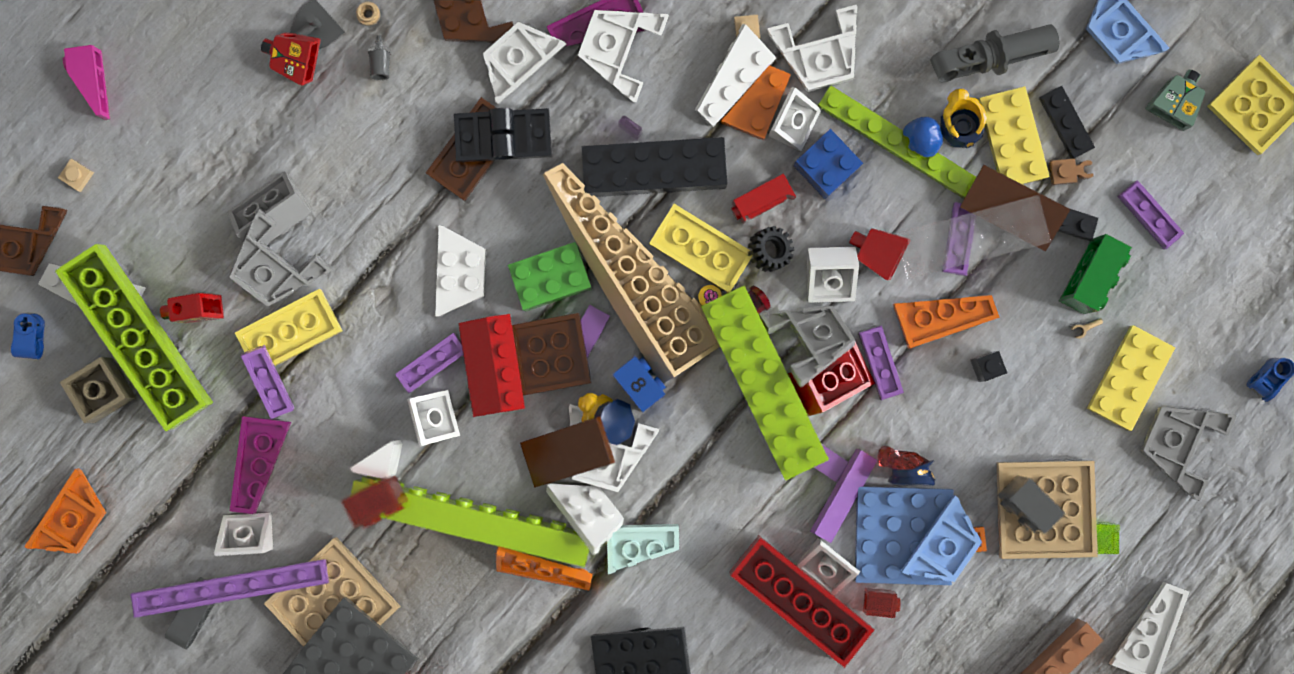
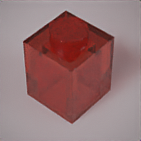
(881, 603)

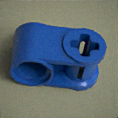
(28, 340)
(1268, 381)

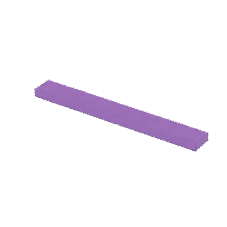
(229, 588)

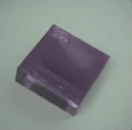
(630, 127)

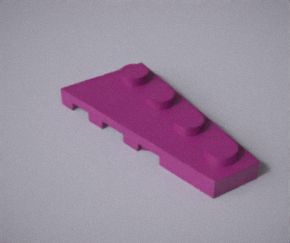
(574, 27)
(256, 457)

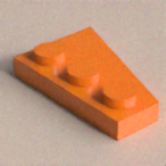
(758, 105)

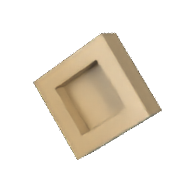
(750, 20)
(75, 175)

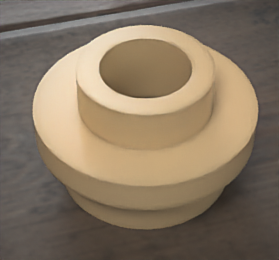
(363, 8)

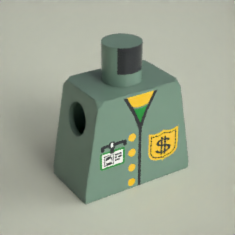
(1178, 100)

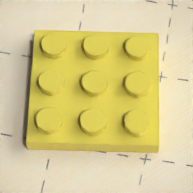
(1256, 105)

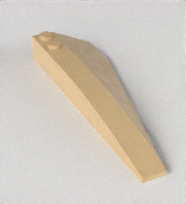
(648, 301)

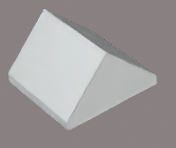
(795, 120)
(433, 417)
(382, 462)
(244, 534)
(827, 567)

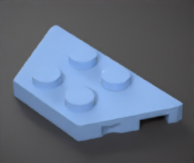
(1123, 31)
(945, 546)

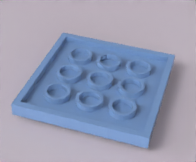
(890, 529)

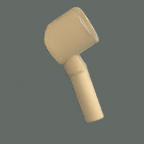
(1087, 327)

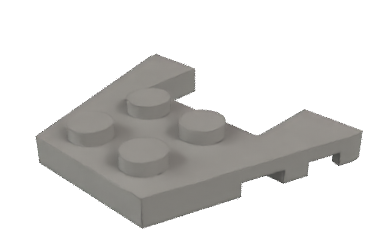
(265, 272)
(820, 333)
(1174, 439)

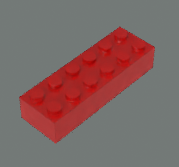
(801, 601)

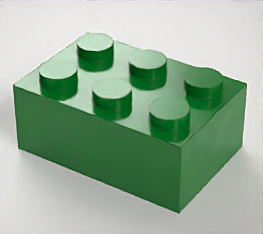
(1096, 274)

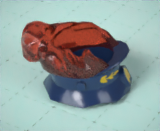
(906, 467)

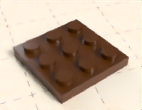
(551, 354)

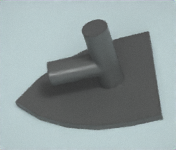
(316, 22)

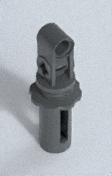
(995, 53)

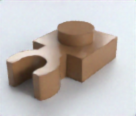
(1066, 171)

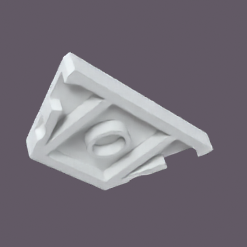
(518, 57)
(459, 272)
(588, 512)

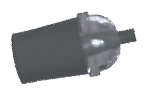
(379, 59)

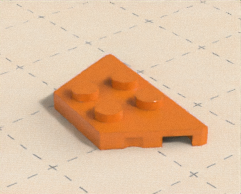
(70, 518)

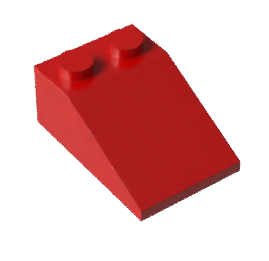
(835, 383)

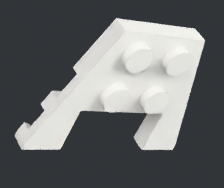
(609, 42)
(824, 60)
(626, 458)

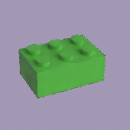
(549, 277)

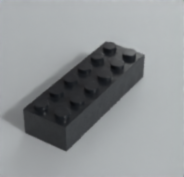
(654, 167)

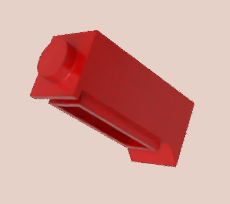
(762, 198)

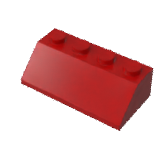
(491, 365)

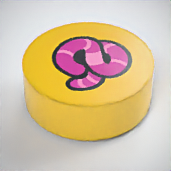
(708, 294)

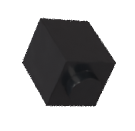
(988, 366)

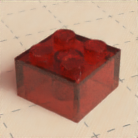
(370, 503)

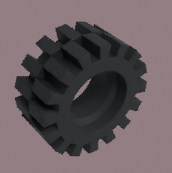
(782, 246)

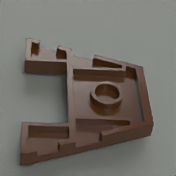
(467, 22)
(25, 248)

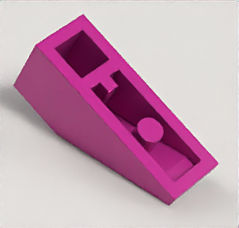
(87, 71)

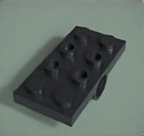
(502, 135)
(641, 651)

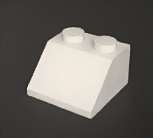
(832, 274)

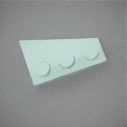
(640, 542)

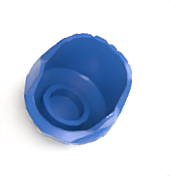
(924, 136)

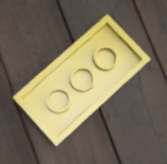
(1014, 136)
(701, 248)
(292, 328)
(1131, 378)

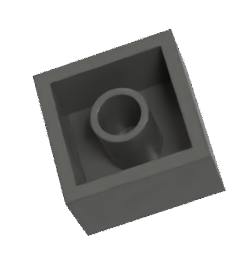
(1030, 504)

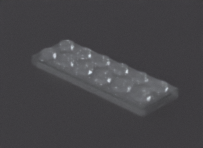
(975, 237)

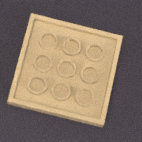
(1073, 490)
(307, 608)

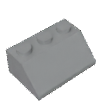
(278, 200)

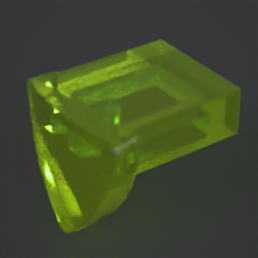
(1107, 538)

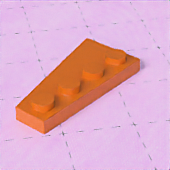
(939, 318)
(536, 568)

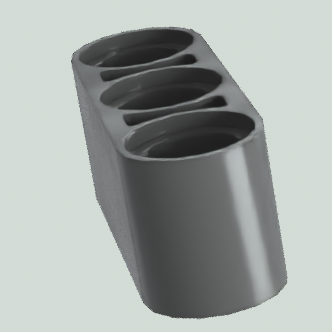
(188, 624)

